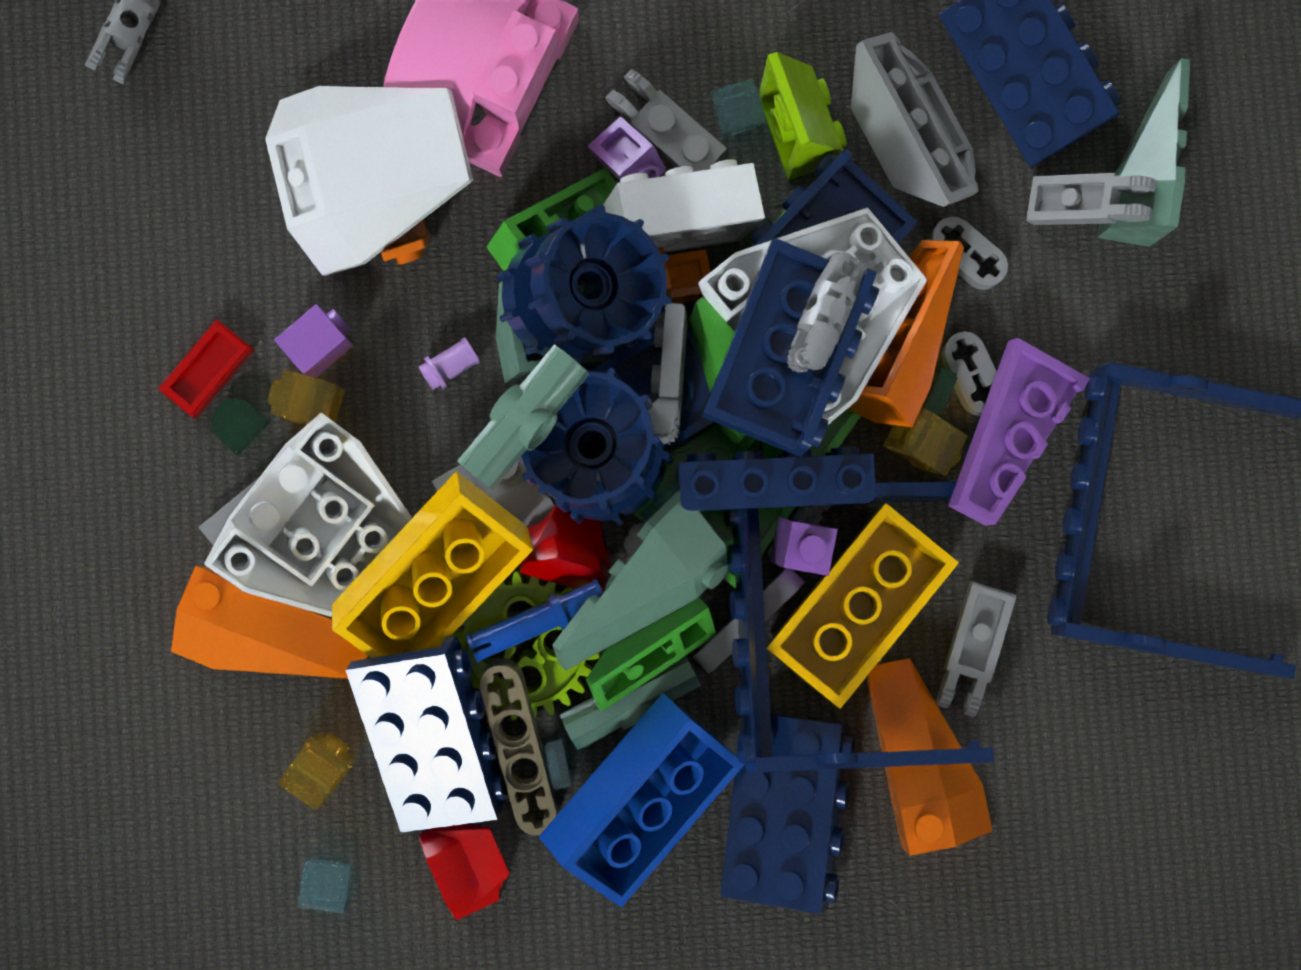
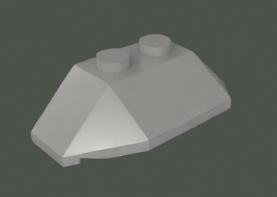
(910, 123)

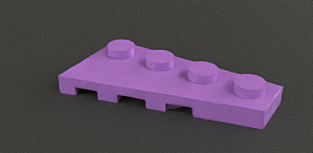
(1019, 414)

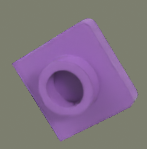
(626, 151)

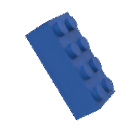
(640, 801)

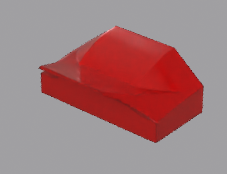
(568, 551)
(465, 866)

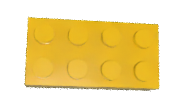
(432, 573)
(861, 605)

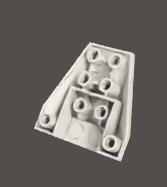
(363, 167)
(865, 240)
(304, 538)

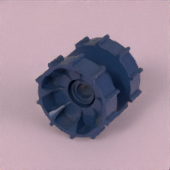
(622, 278)
(618, 479)

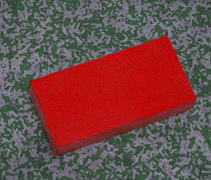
(206, 369)

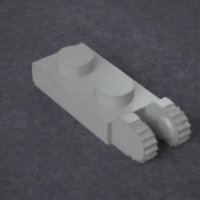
(667, 126)
(1087, 199)
(669, 376)
(976, 644)

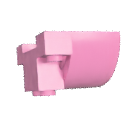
(486, 58)

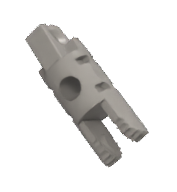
(126, 38)
(826, 313)

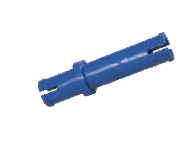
(531, 622)

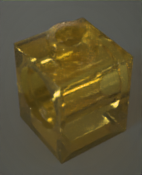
(304, 398)
(929, 444)
(317, 769)

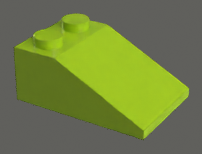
(798, 115)

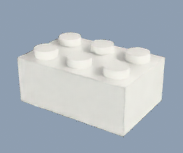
(691, 207)

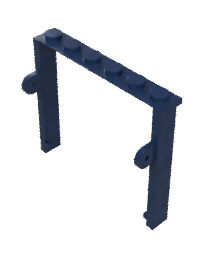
(1088, 481)
(751, 654)

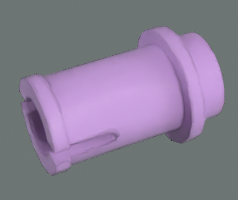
(448, 364)

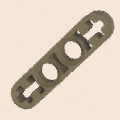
(516, 747)

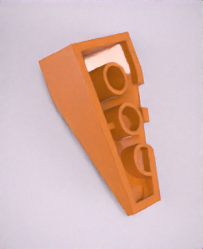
(908, 365)
(255, 634)
(931, 803)

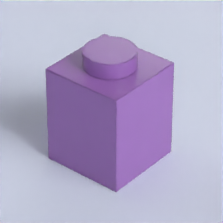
(315, 340)
(803, 546)

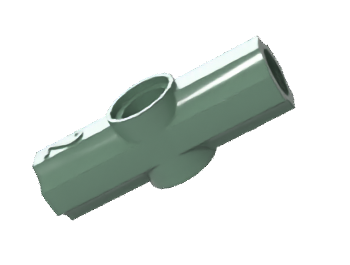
(523, 417)
(588, 724)

